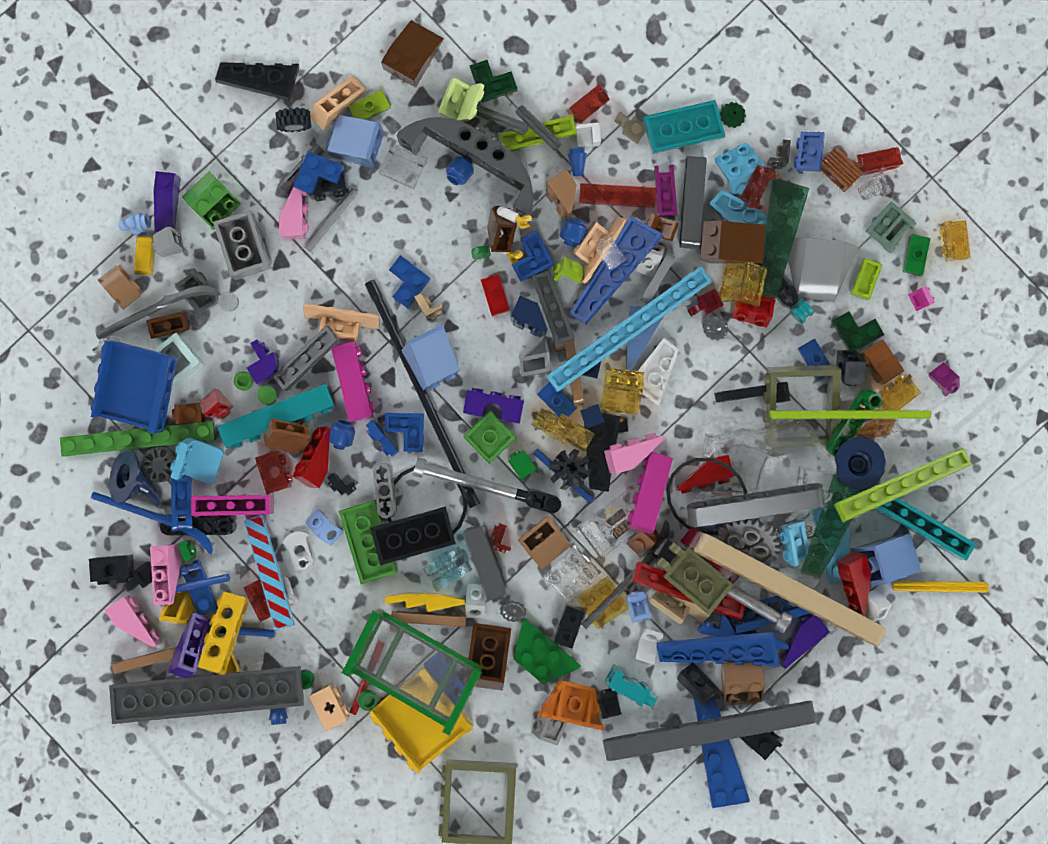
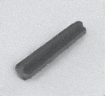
(502, 120)
(538, 127)

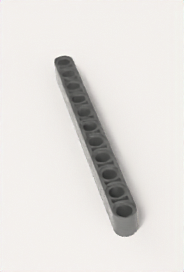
(709, 730)

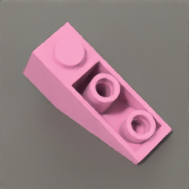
(292, 218)
(630, 455)
(165, 572)
(129, 618)

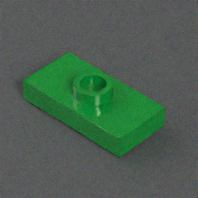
(916, 255)

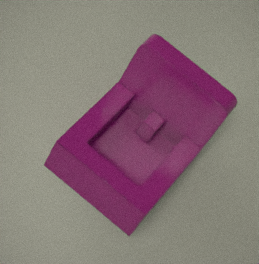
(945, 379)

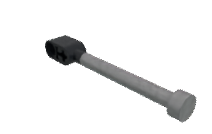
(422, 468)
(781, 620)

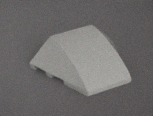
(820, 267)

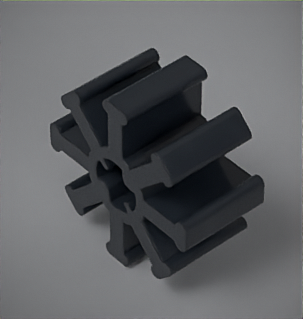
(577, 472)

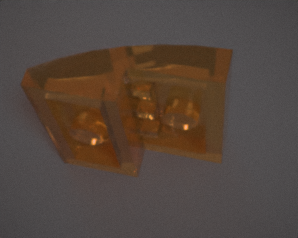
(876, 428)

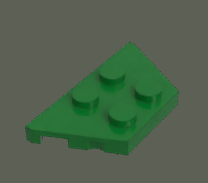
(541, 655)

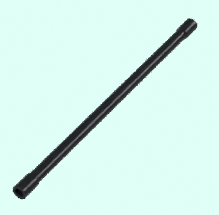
(376, 296)

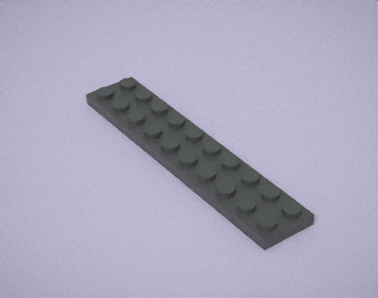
(206, 695)

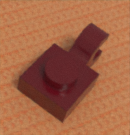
(707, 302)

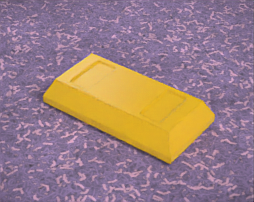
(144, 256)

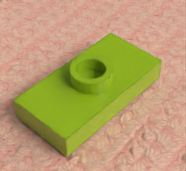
(370, 106)
(866, 279)

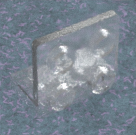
(572, 574)

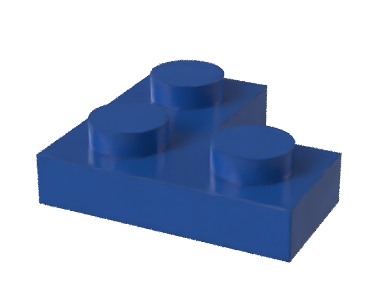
(315, 168)
(537, 259)
(413, 281)
(411, 425)
(377, 433)

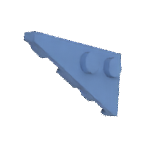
(637, 345)

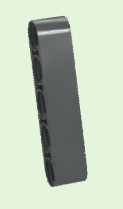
(693, 202)

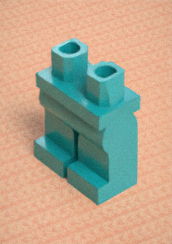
(630, 687)

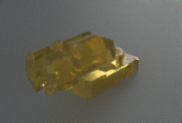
(563, 429)

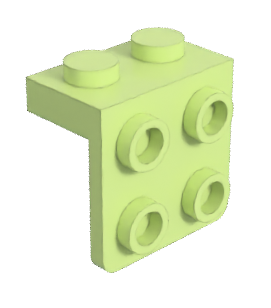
(461, 100)

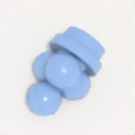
(136, 223)

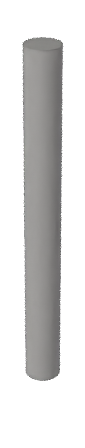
(330, 221)

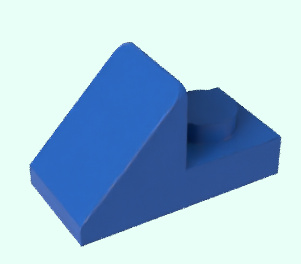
(723, 629)

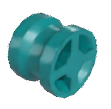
(802, 311)

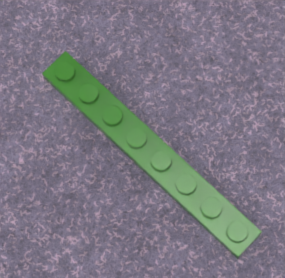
(135, 439)

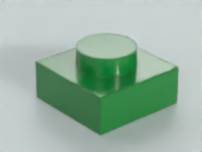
(187, 550)

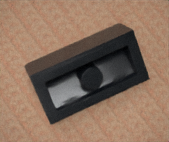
(697, 684)

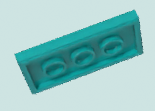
(683, 127)

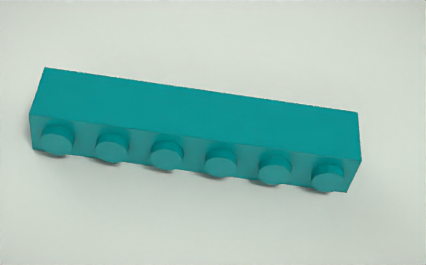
(293, 409)
(928, 528)

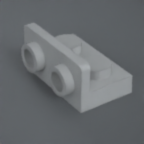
(548, 729)

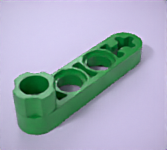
(867, 398)

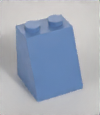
(355, 140)
(431, 358)
(890, 558)

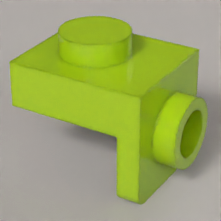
(568, 268)

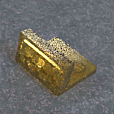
(743, 283)
(622, 391)
(595, 596)

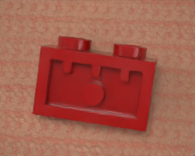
(755, 315)

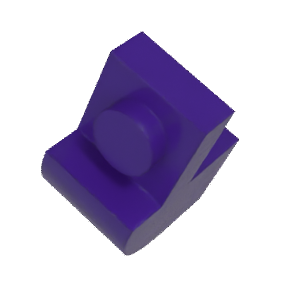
(265, 367)

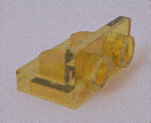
(955, 240)
(899, 393)

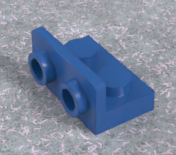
(810, 152)

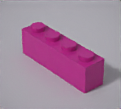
(352, 382)
(650, 493)
(232, 505)

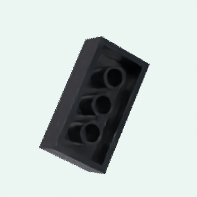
(412, 535)

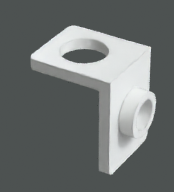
(651, 261)
(475, 600)
(647, 646)

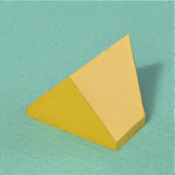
(180, 610)

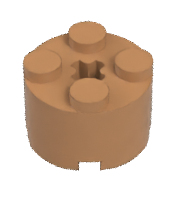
(119, 287)

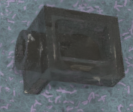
(783, 153)

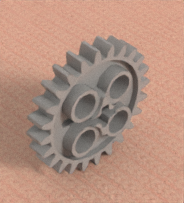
(752, 539)

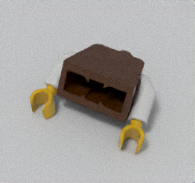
(502, 229)

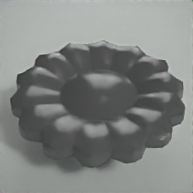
(715, 327)
(513, 611)

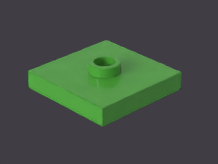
(489, 437)

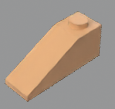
(336, 102)

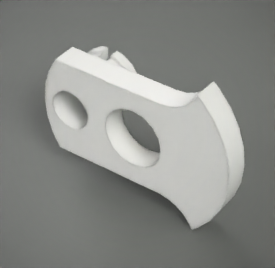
(292, 541)

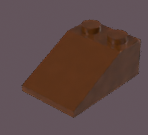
(411, 53)
(732, 242)
(490, 650)

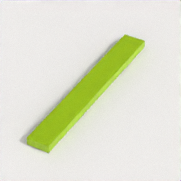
(850, 414)
(902, 485)

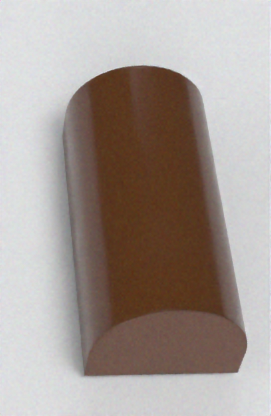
(168, 324)

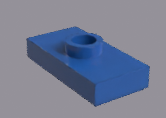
(813, 355)
(556, 401)

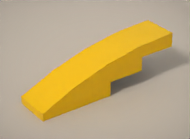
(433, 601)

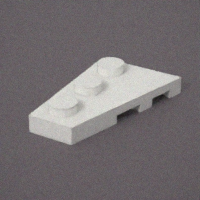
(657, 370)

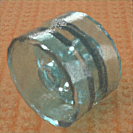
(447, 568)

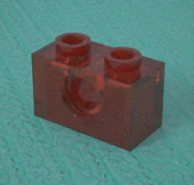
(265, 464)

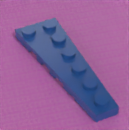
(635, 243)
(754, 648)
(721, 768)

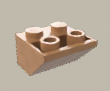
(562, 191)
(544, 542)
(742, 683)

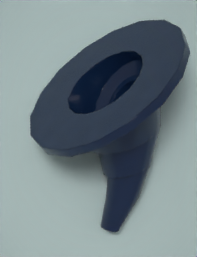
(859, 463)
(128, 479)

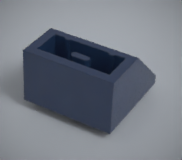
(528, 315)

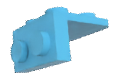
(738, 167)
(196, 460)

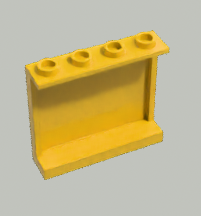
(414, 733)

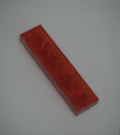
(617, 195)

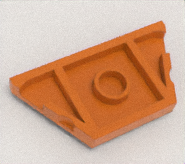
(572, 705)

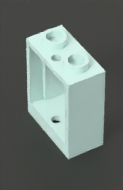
(187, 351)

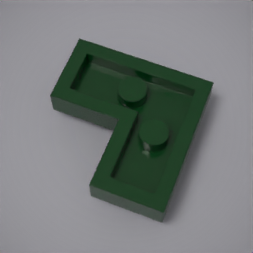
(493, 86)
(854, 336)

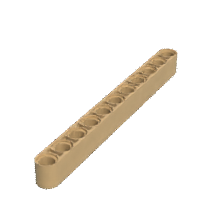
(789, 589)

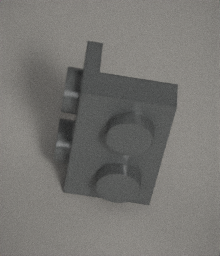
(198, 303)

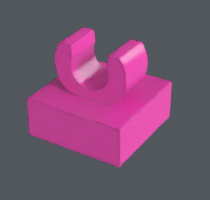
(921, 298)

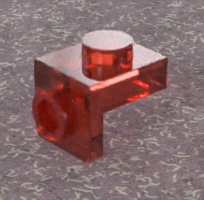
(498, 533)

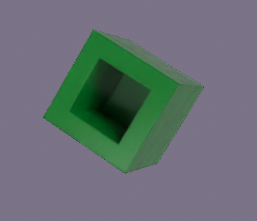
(521, 464)

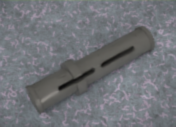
(287, 183)

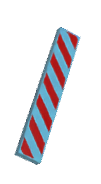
(269, 573)

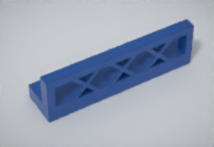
(760, 621)

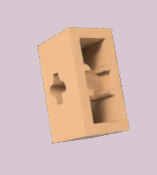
(329, 717)

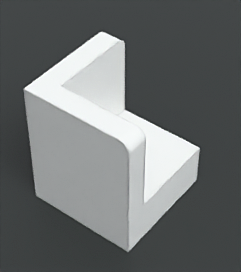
(588, 135)
(877, 606)

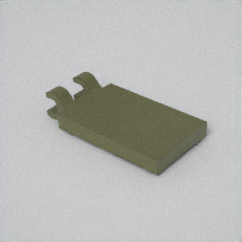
(695, 578)

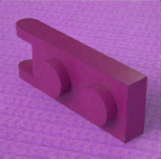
(665, 192)

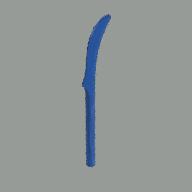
(166, 519)

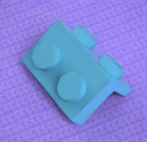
(794, 542)

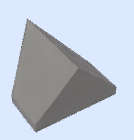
(536, 360)

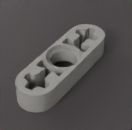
(658, 278)
(380, 505)

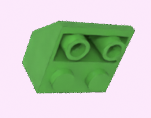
(211, 199)

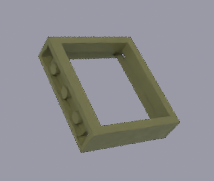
(833, 391)
(482, 766)

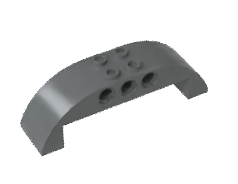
(451, 134)

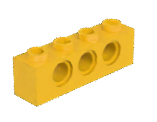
(232, 625)

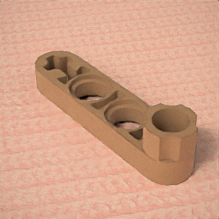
(576, 384)
(430, 618)
(144, 660)

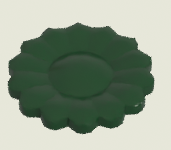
(732, 114)

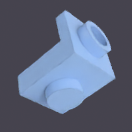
(638, 606)

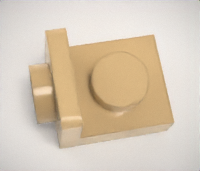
(425, 304)

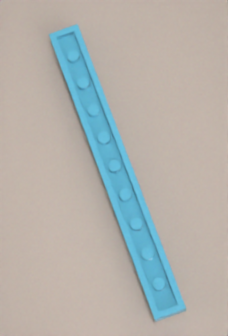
(628, 329)

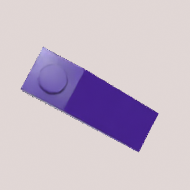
(165, 199)
(804, 636)
(190, 646)

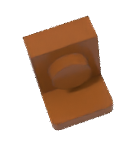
(187, 413)

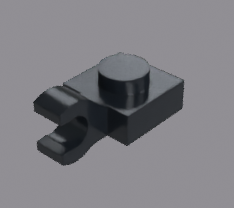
(142, 576)

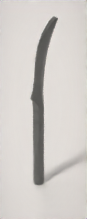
(166, 301)
(624, 584)

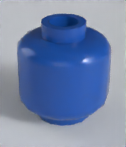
(459, 170)
(573, 231)
(342, 434)

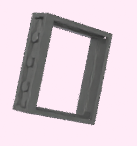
(485, 562)

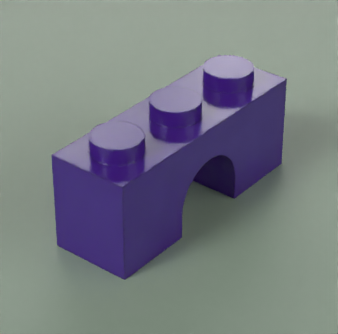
(477, 401)

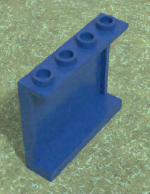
(134, 385)

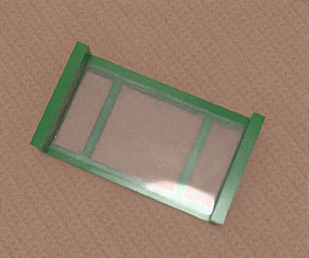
(413, 668)

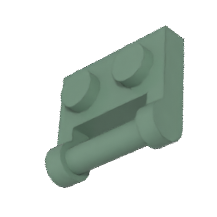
(886, 222)

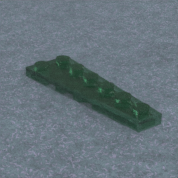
(782, 219)
(828, 531)

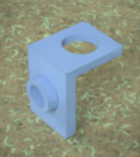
(322, 526)

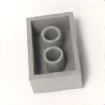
(242, 245)

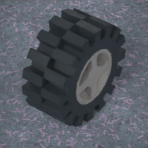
(293, 119)

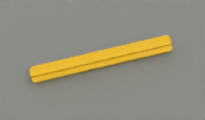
(940, 586)

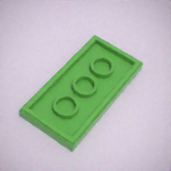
(357, 526)

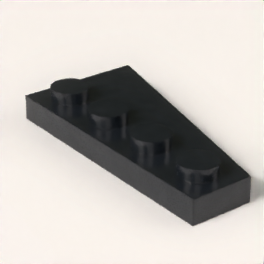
(269, 80)
(604, 436)

